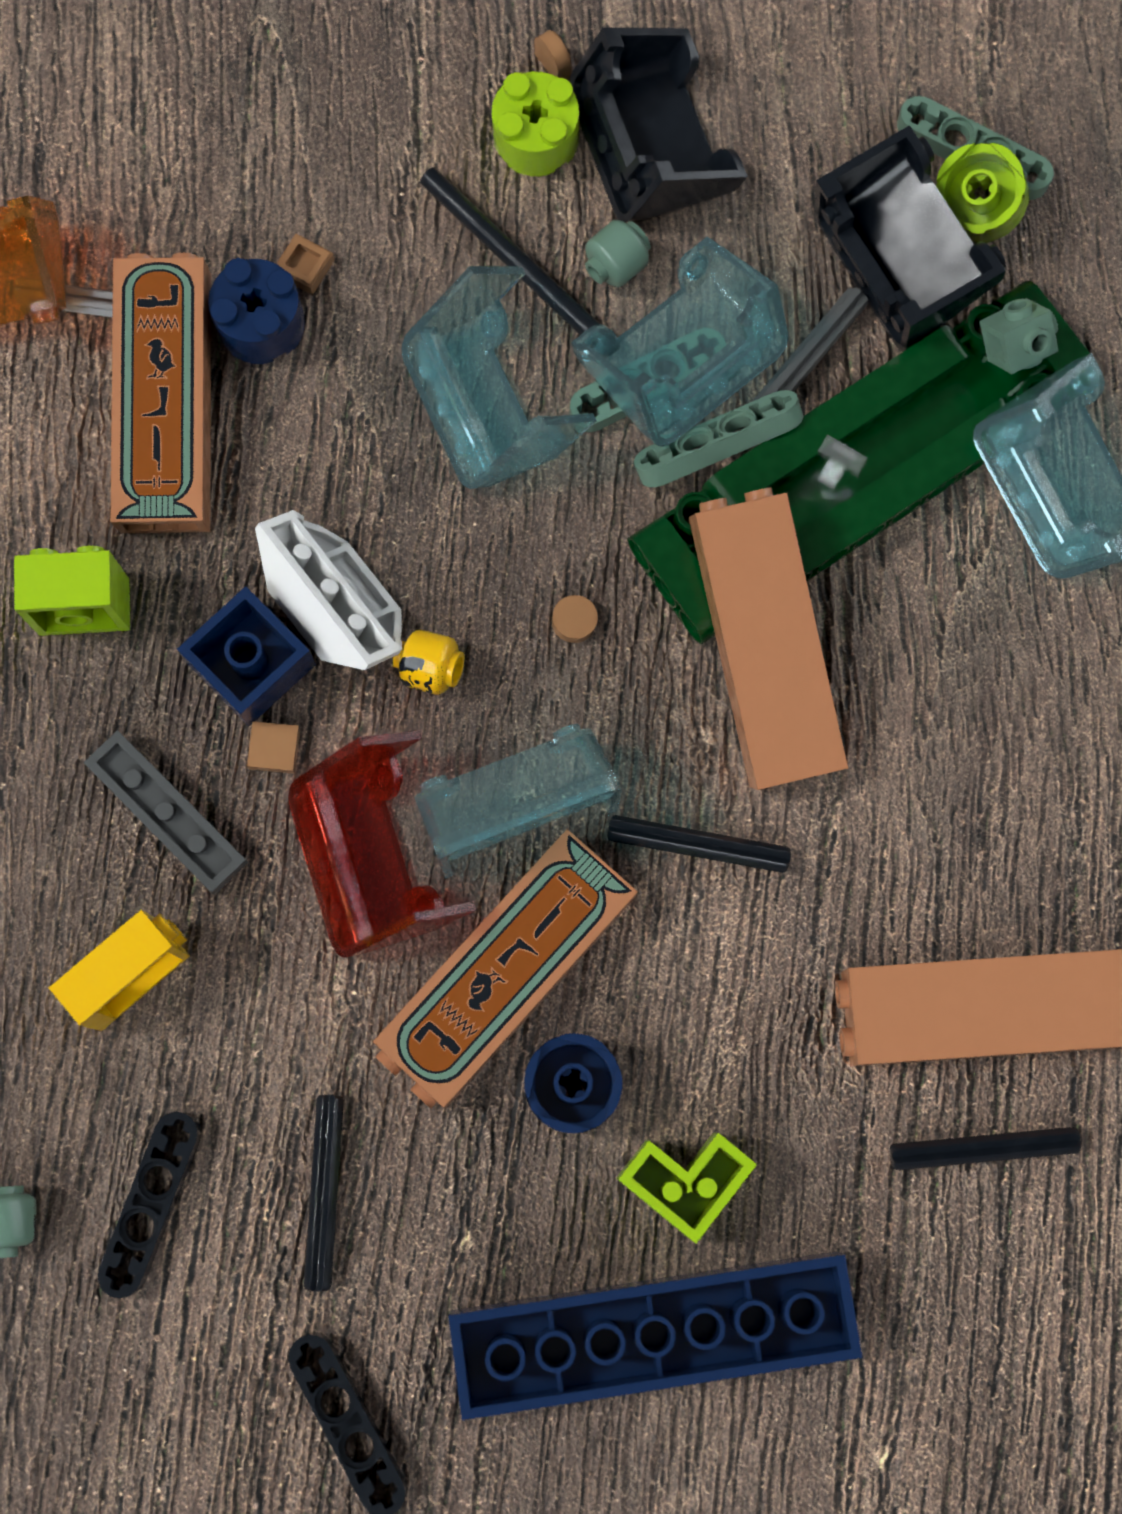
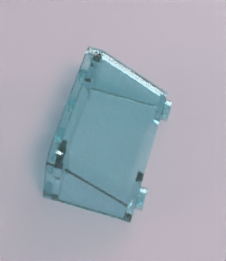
(690, 347)
(1057, 471)

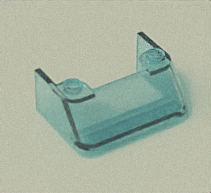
(468, 390)
(516, 794)

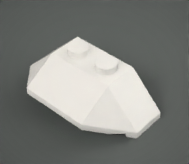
(328, 592)

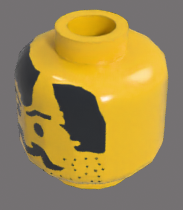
(429, 662)

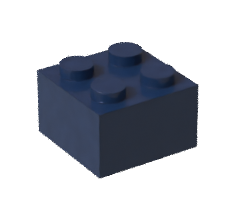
(247, 656)

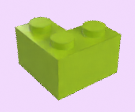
(692, 1195)

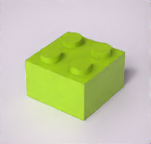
(71, 591)

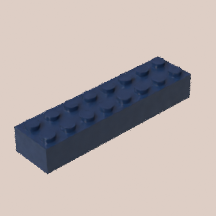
(653, 1334)

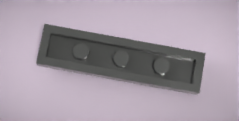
(166, 812)

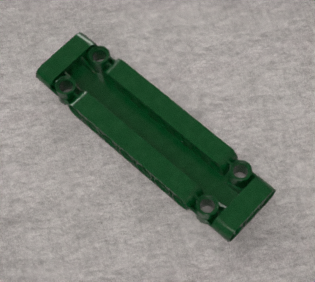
(908, 420)

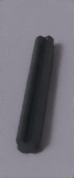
(699, 843)
(985, 1148)
(323, 1193)

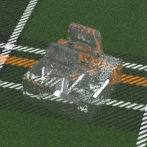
(840, 459)

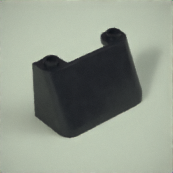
(646, 125)
(903, 239)

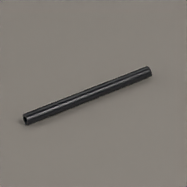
(507, 250)

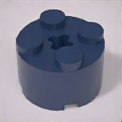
(256, 310)
(596, 1069)

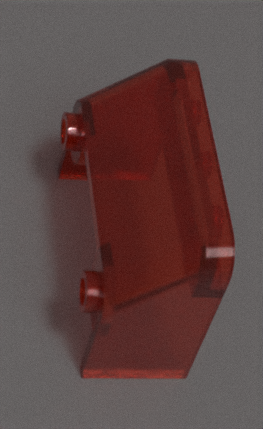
(356, 852)

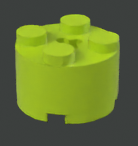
(535, 122)
(989, 168)

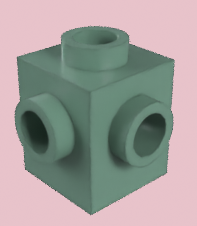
(1019, 335)

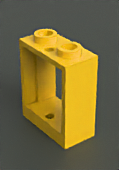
(121, 970)

